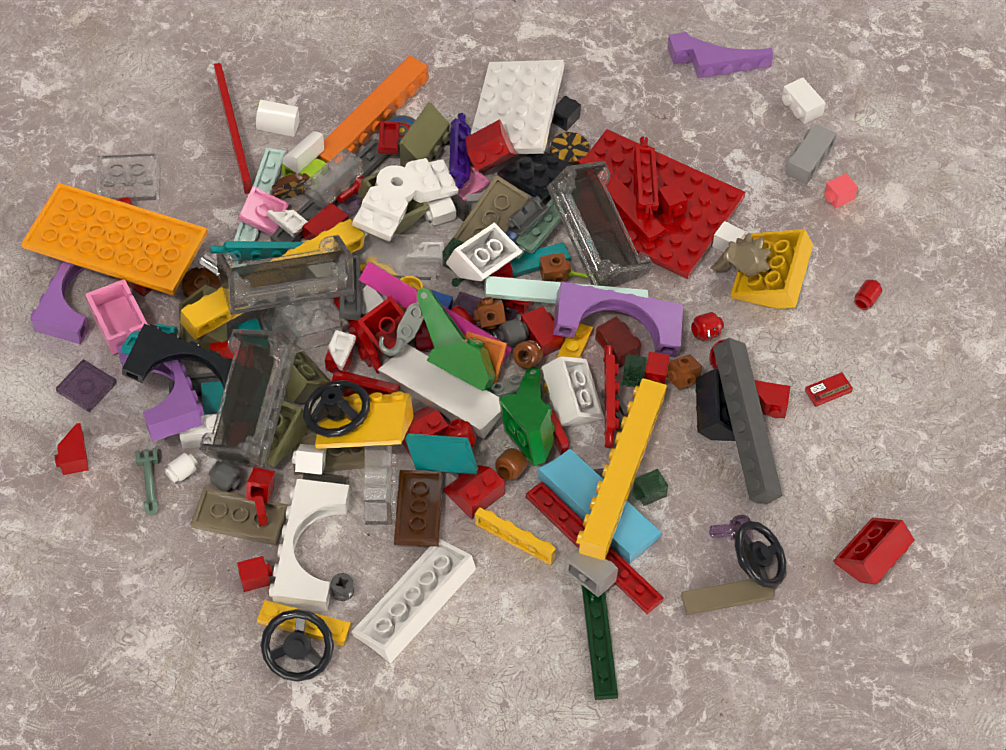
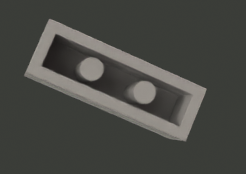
(810, 153)

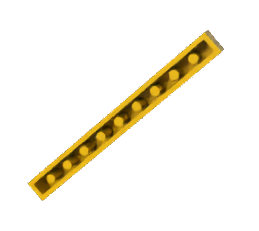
(212, 309)
(622, 470)

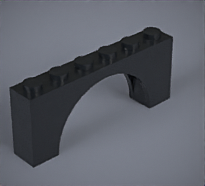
(157, 347)

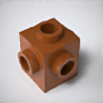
(554, 268)
(489, 313)
(684, 371)

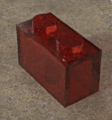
(617, 335)

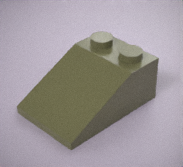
(288, 433)

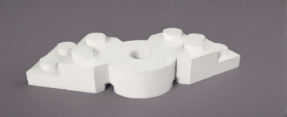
(395, 187)

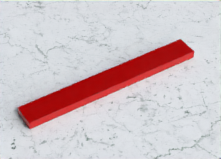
(232, 127)
(570, 525)

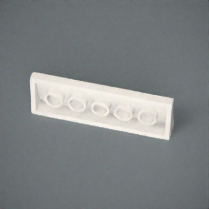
(442, 390)
(414, 599)

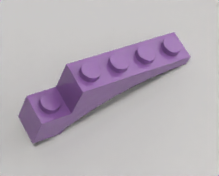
(713, 59)

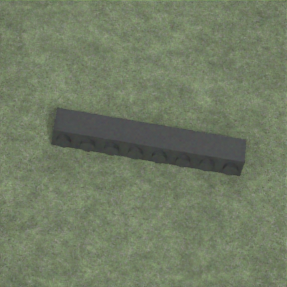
(747, 421)

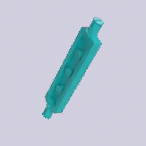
(254, 249)

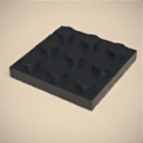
(533, 173)

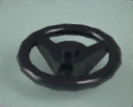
(335, 408)
(756, 556)
(297, 645)

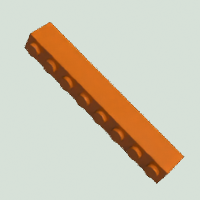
(375, 108)

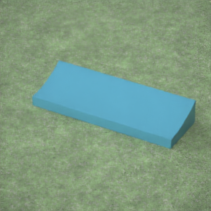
(576, 486)

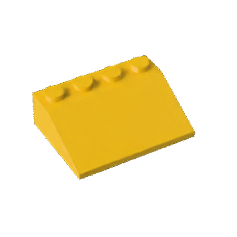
(787, 264)
(384, 425)

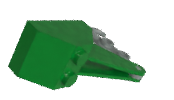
(452, 350)
(525, 414)

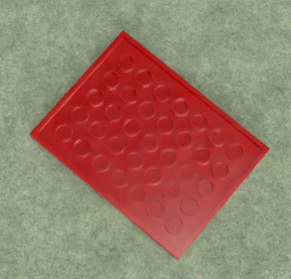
(686, 235)

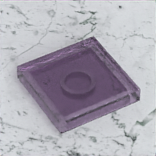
(86, 385)

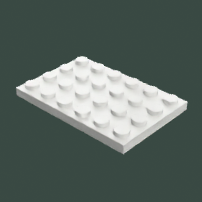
(523, 99)

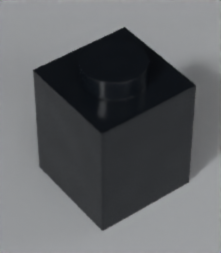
(566, 113)

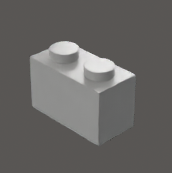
(591, 572)

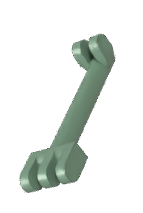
(151, 504)

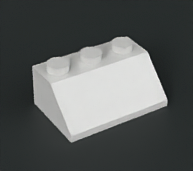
(483, 254)
(572, 391)

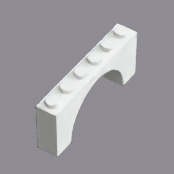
(309, 503)

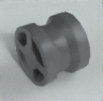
(341, 592)

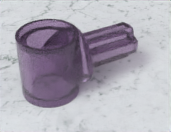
(728, 530)

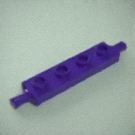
(459, 159)

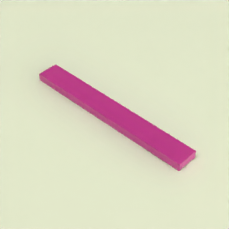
(406, 295)

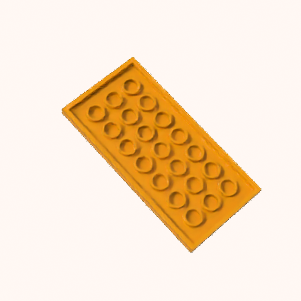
(115, 238)

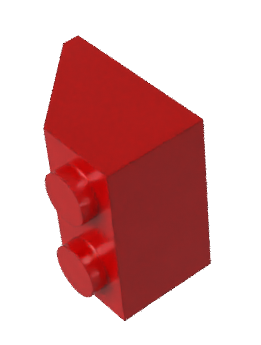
(489, 147)
(383, 322)
(426, 422)
(476, 490)

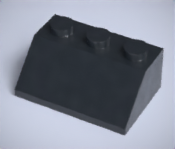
(712, 409)

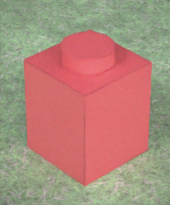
(840, 190)

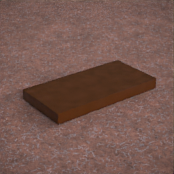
(418, 508)

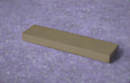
(724, 596)

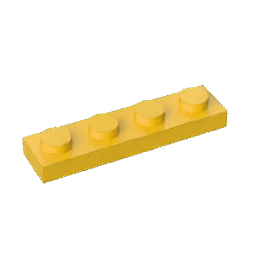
(575, 346)
(510, 533)
(339, 628)

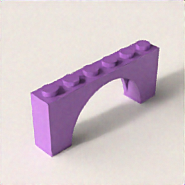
(54, 314)
(659, 317)
(179, 409)

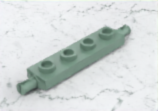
(538, 231)

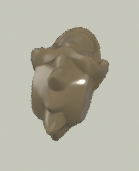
(744, 256)

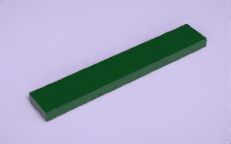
(599, 645)

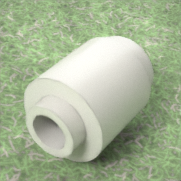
(181, 467)

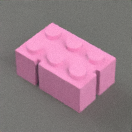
(113, 313)

